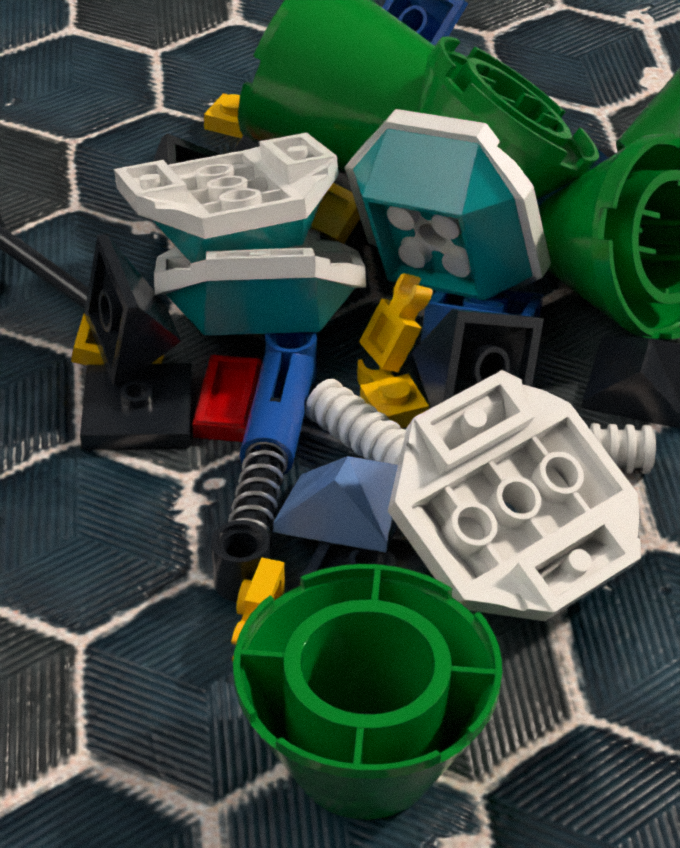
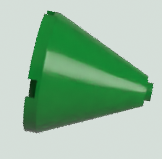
(513, 108)
(619, 236)

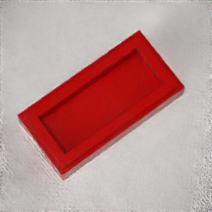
(226, 398)

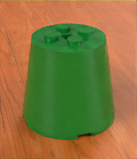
(332, 74)

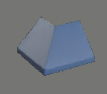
(342, 504)

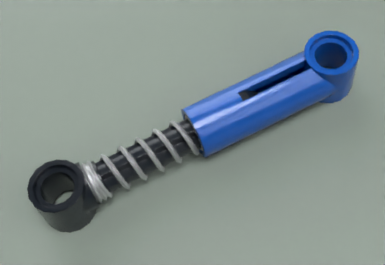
(265, 457)

